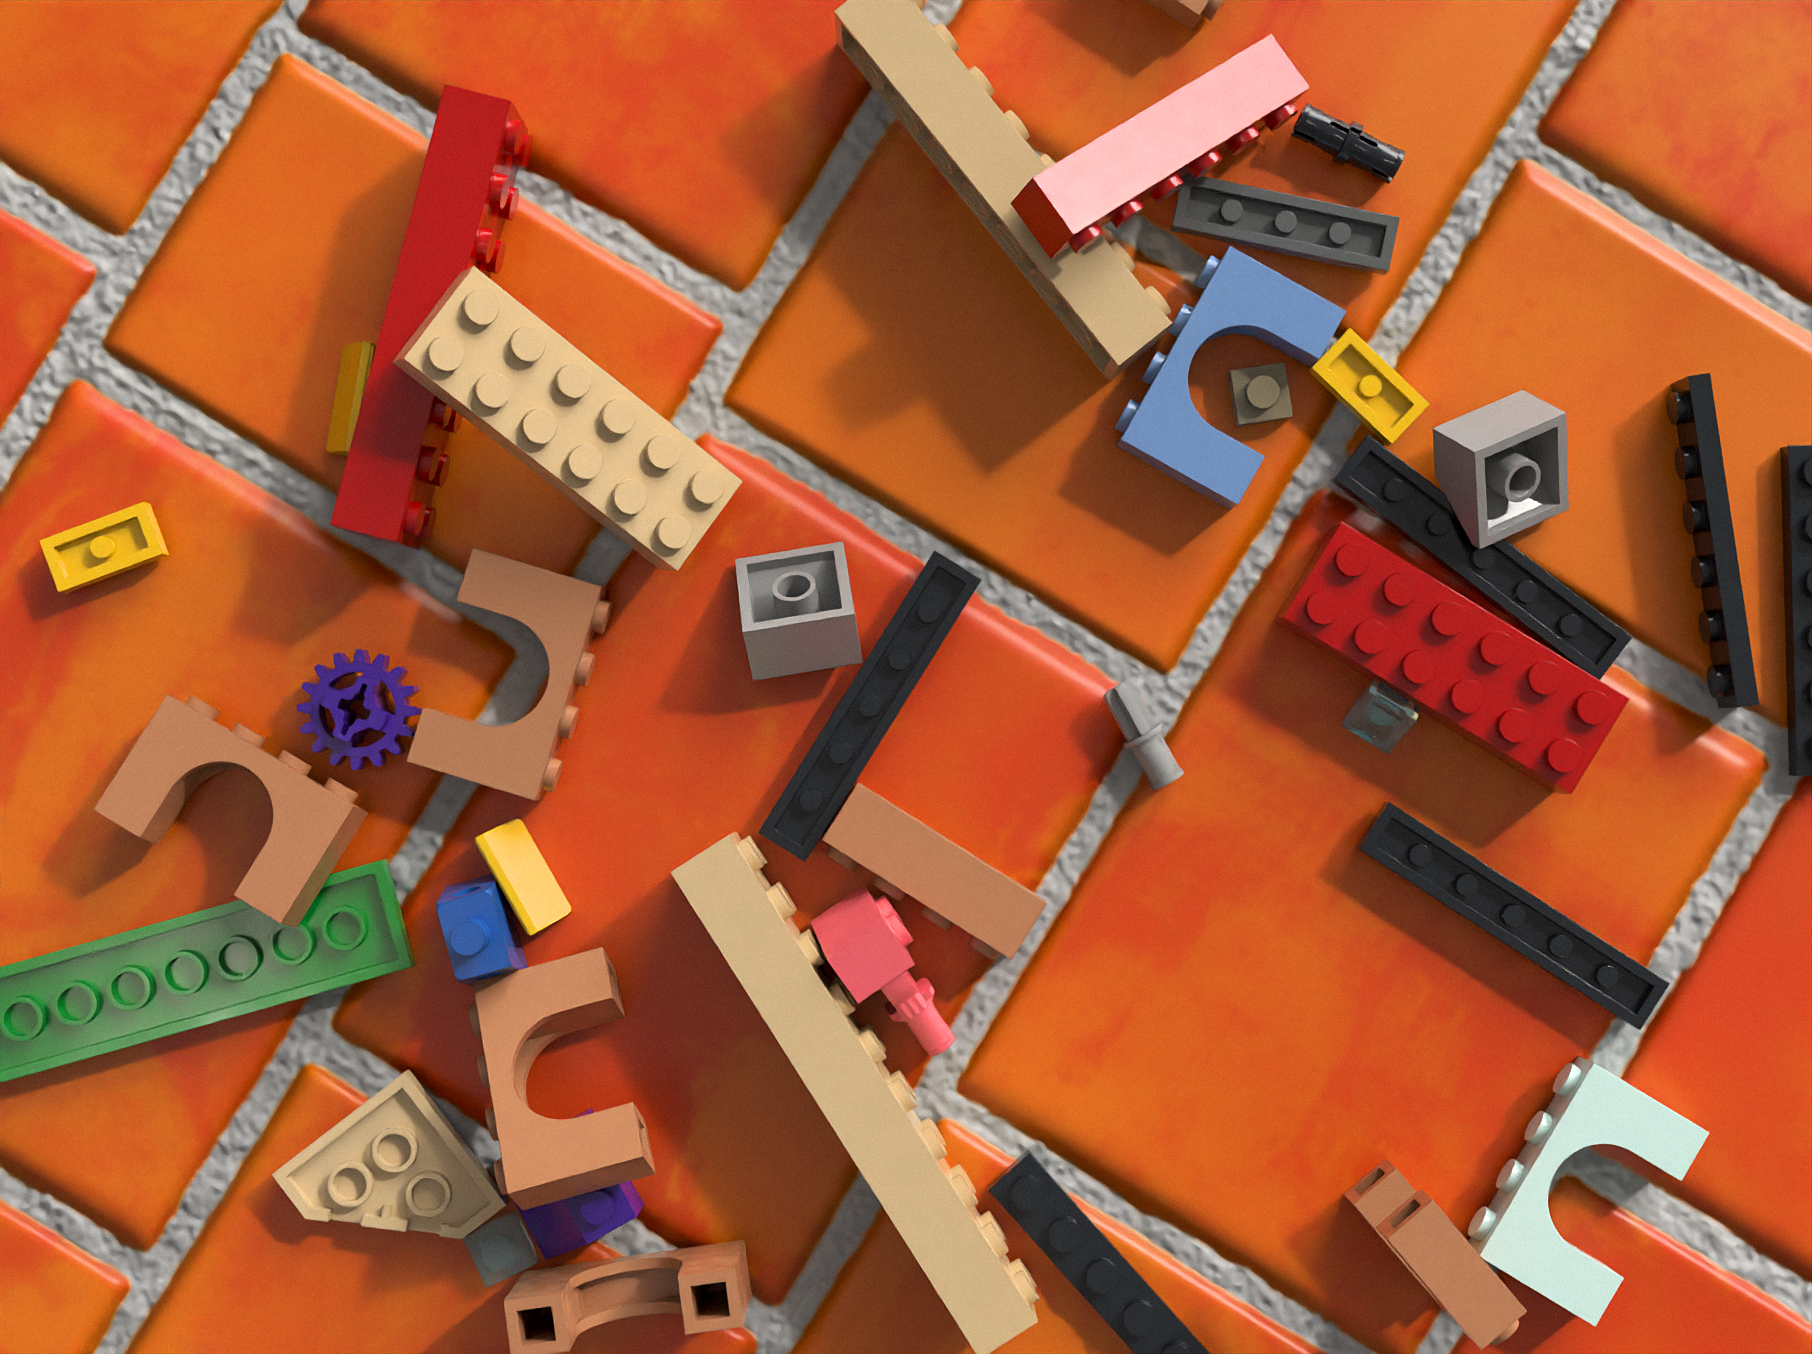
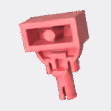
(868, 953)

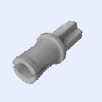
(1142, 735)

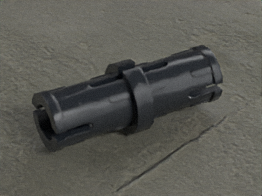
(1348, 143)

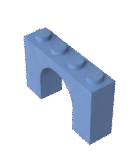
(1236, 299)

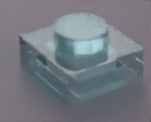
(1381, 716)
(501, 1248)

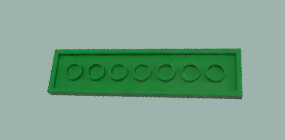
(196, 972)

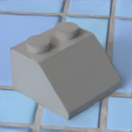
(1504, 466)
(797, 611)

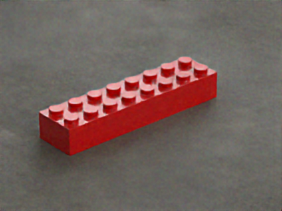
(452, 227)

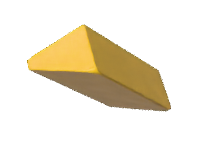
(350, 389)
(523, 875)

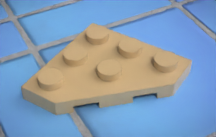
(393, 1169)

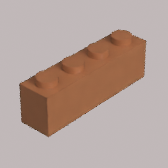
(933, 871)

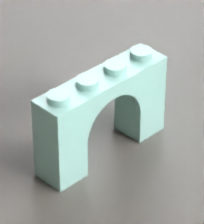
(1517, 1225)

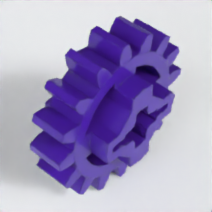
(371, 689)

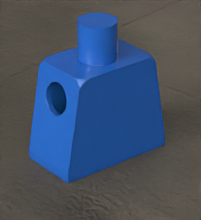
(479, 930)

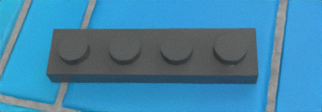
(1285, 224)

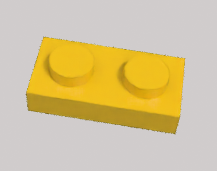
(1369, 387)
(104, 547)

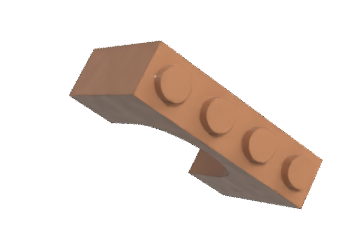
(186, 748)
(523, 753)
(517, 1020)
(1437, 1255)
(562, 1301)

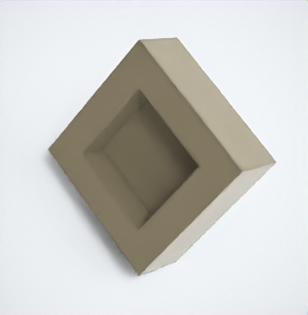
(1260, 394)

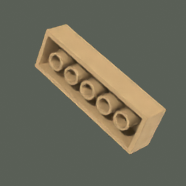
(567, 420)

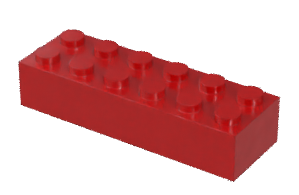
(1451, 659)

